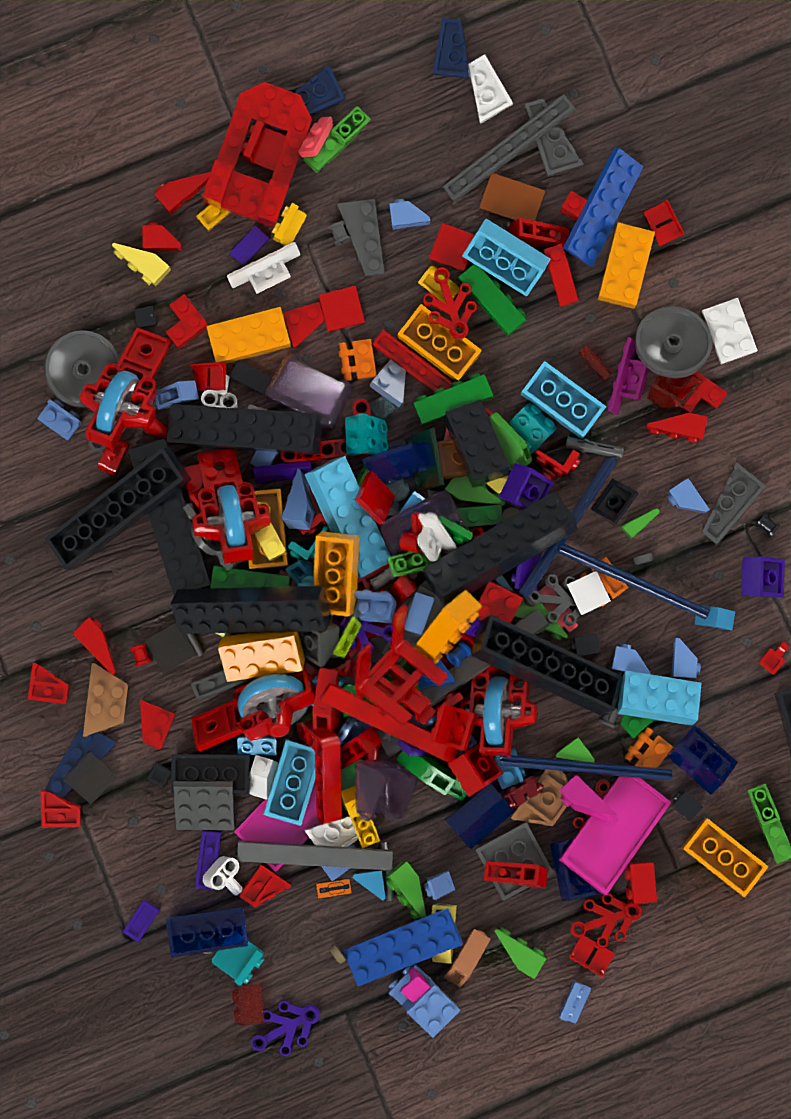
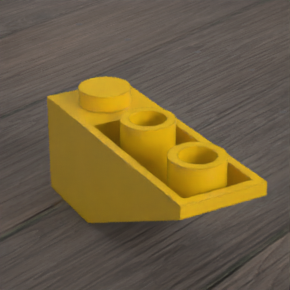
(365, 830)

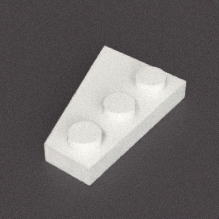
(488, 90)
(337, 833)

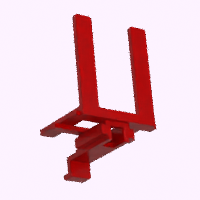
(402, 689)

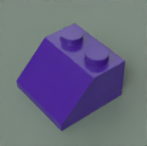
(525, 487)
(763, 577)

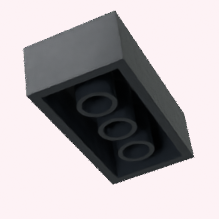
(476, 443)
(212, 769)

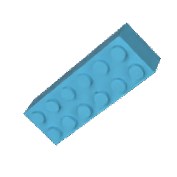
(335, 493)

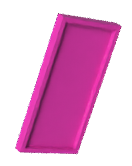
(268, 829)
(605, 847)

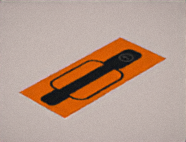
(333, 888)

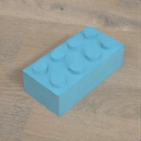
(506, 257)
(563, 400)
(659, 698)
(292, 783)

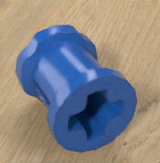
(458, 654)

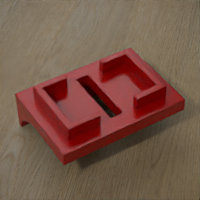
(660, 214)
(209, 378)
(600, 960)

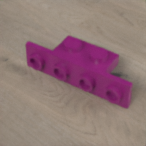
(630, 378)

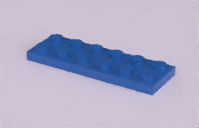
(603, 207)
(403, 947)

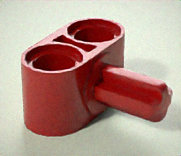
(113, 459)
(409, 539)

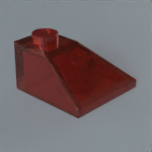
(673, 391)

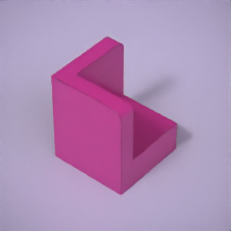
(416, 986)

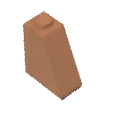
(467, 958)

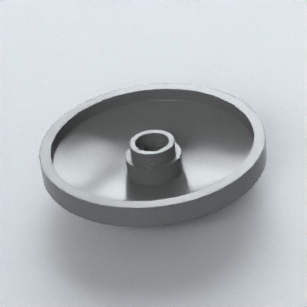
(673, 342)
(76, 361)

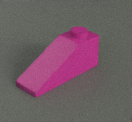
(585, 800)

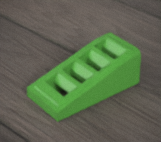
(636, 525)

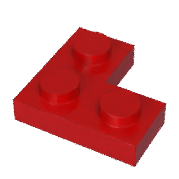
(707, 392)

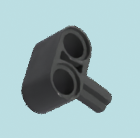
(388, 742)

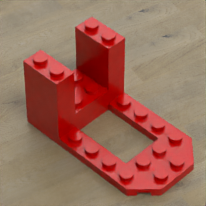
(245, 194)

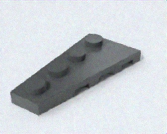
(553, 146)
(734, 501)

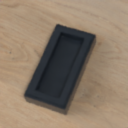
(250, 377)

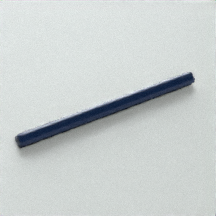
(577, 512)
(634, 581)
(586, 767)

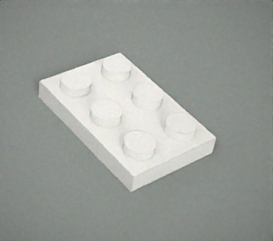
(729, 331)

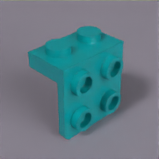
(532, 426)
(365, 435)
(298, 552)
(239, 962)

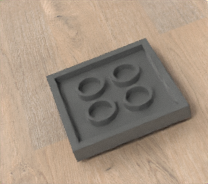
(204, 805)
(514, 847)

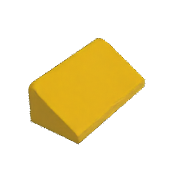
(434, 288)

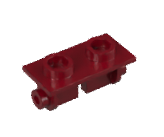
(517, 795)

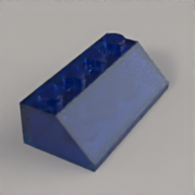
(207, 931)

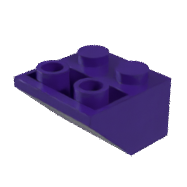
(523, 571)

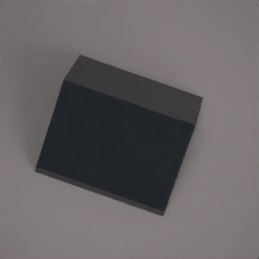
(614, 501)

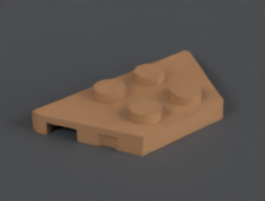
(105, 701)
(547, 806)

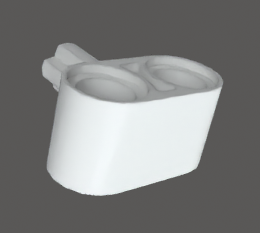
(220, 397)
(224, 876)

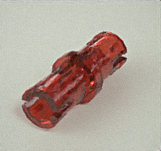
(595, 363)

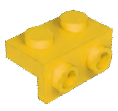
(288, 229)

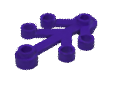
(366, 626)
(288, 1025)

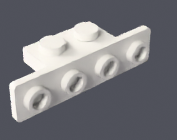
(267, 270)
(434, 537)

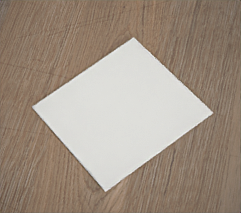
(588, 592)

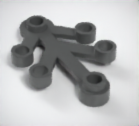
(562, 600)

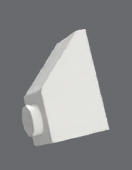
(262, 776)

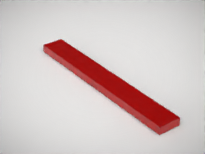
(412, 363)
(368, 713)

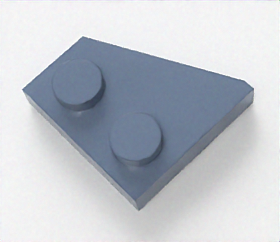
(390, 382)

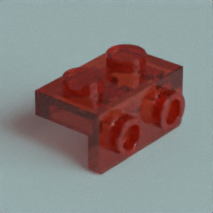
(248, 1004)

